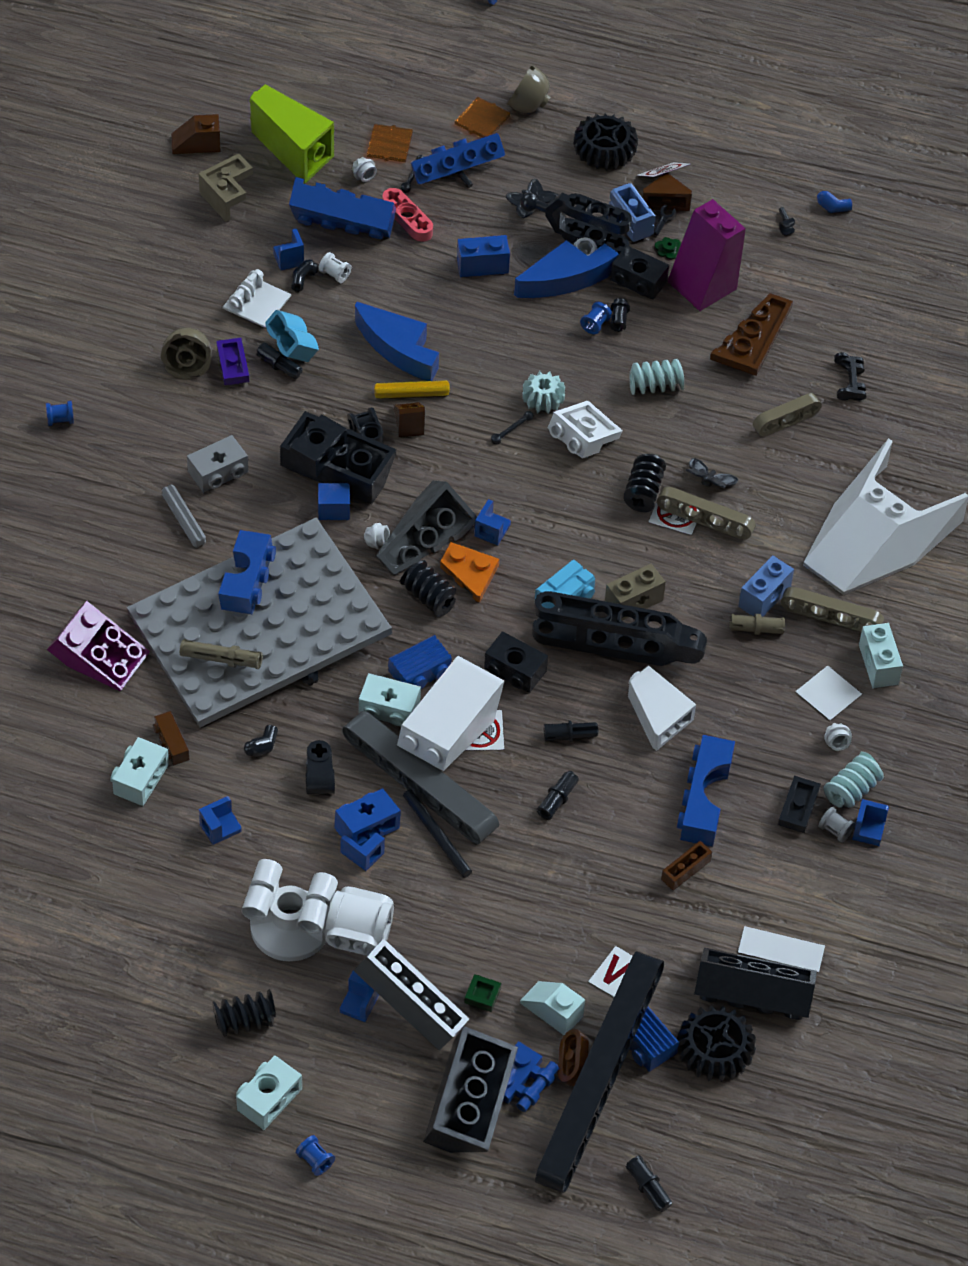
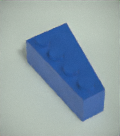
(341, 210)

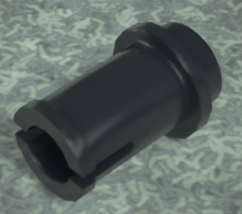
(619, 314)

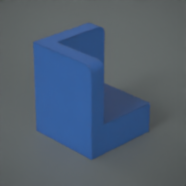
(290, 254)
(333, 501)
(490, 525)
(219, 821)
(870, 822)
(363, 855)
(359, 998)

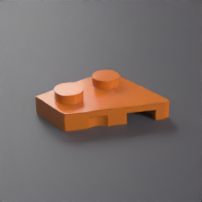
(469, 568)

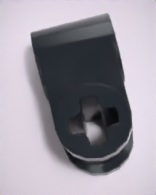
(366, 424)
(319, 769)

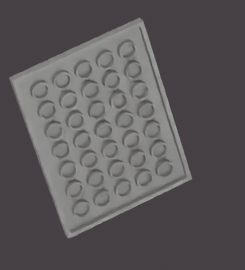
(306, 620)

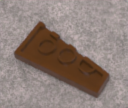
(754, 337)

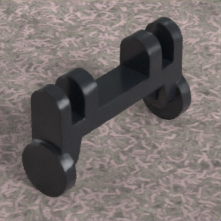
(854, 366)

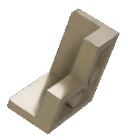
(220, 186)

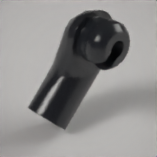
(301, 271)
(262, 745)

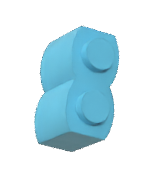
(291, 336)

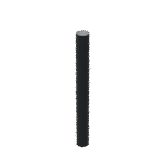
(437, 833)

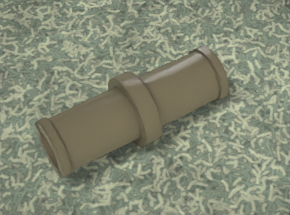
(757, 624)

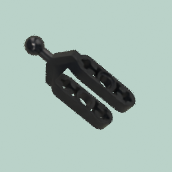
(583, 220)

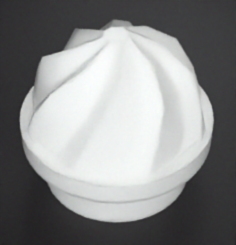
(364, 169)
(586, 245)
(376, 535)
(838, 736)

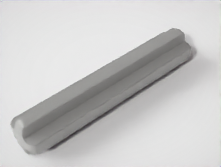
(184, 516)

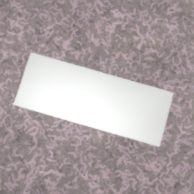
(781, 948)

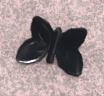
(535, 188)
(701, 470)

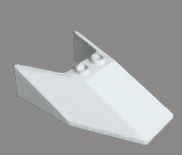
(876, 532)

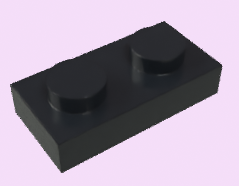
(799, 804)

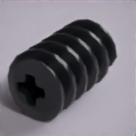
(644, 482)
(429, 588)
(244, 1012)

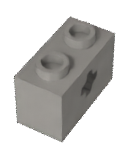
(217, 463)

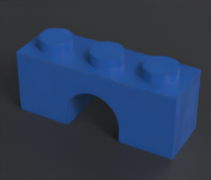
(243, 590)

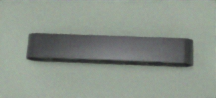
(424, 779)

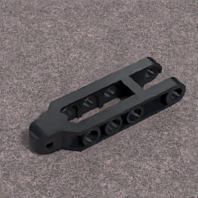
(576, 625)

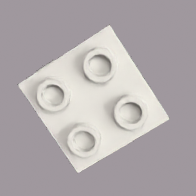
(256, 299)

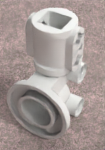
(345, 919)

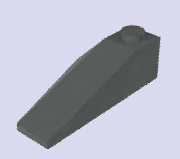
(428, 525)

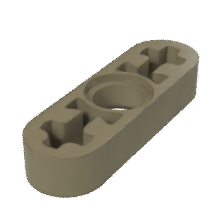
(787, 414)

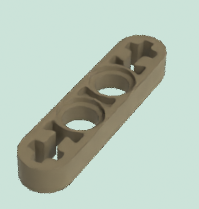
(671, 501)
(804, 602)

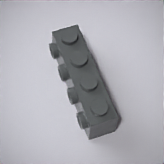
(411, 994)

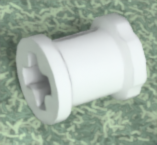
(335, 267)

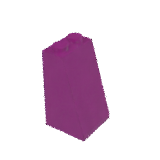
(708, 256)

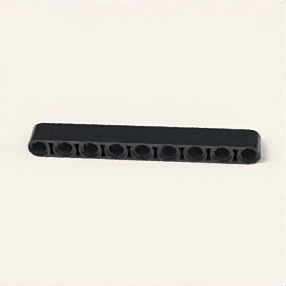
(599, 1072)

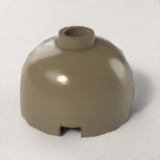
(530, 92)
(186, 353)

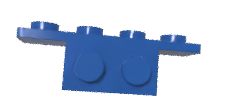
(458, 158)

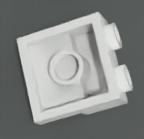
(583, 428)

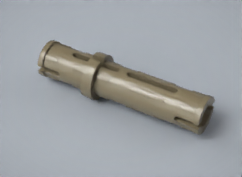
(231, 655)

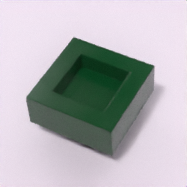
(482, 993)

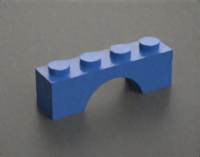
(702, 816)

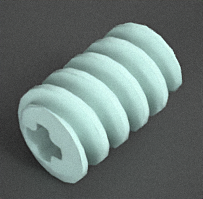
(656, 376)
(853, 781)

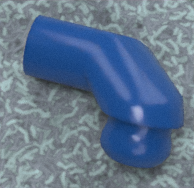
(832, 204)

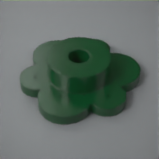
(668, 248)

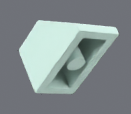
(555, 1005)

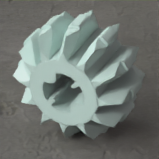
(543, 392)

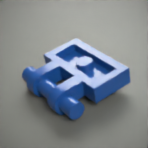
(526, 1066)

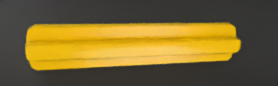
(411, 389)

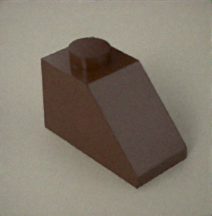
(197, 135)

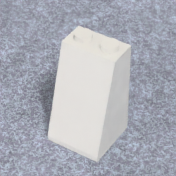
(452, 714)

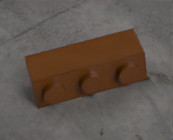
(171, 738)
(686, 865)

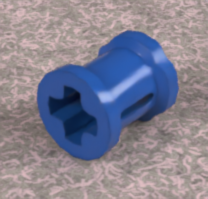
(596, 318)
(59, 413)
(315, 1155)

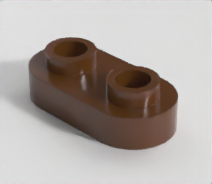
(572, 1056)

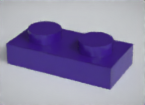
(232, 361)

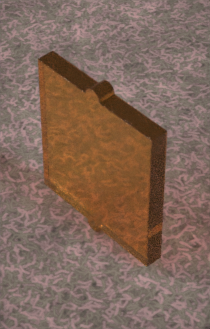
(482, 118)
(389, 143)

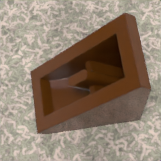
(667, 192)
(410, 419)

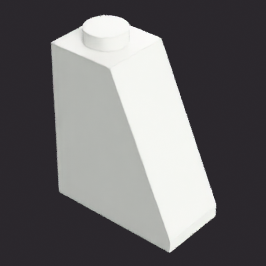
(659, 706)

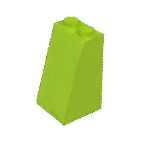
(292, 132)

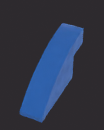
(565, 271)
(398, 340)

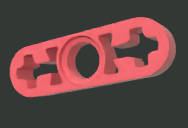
(409, 224)

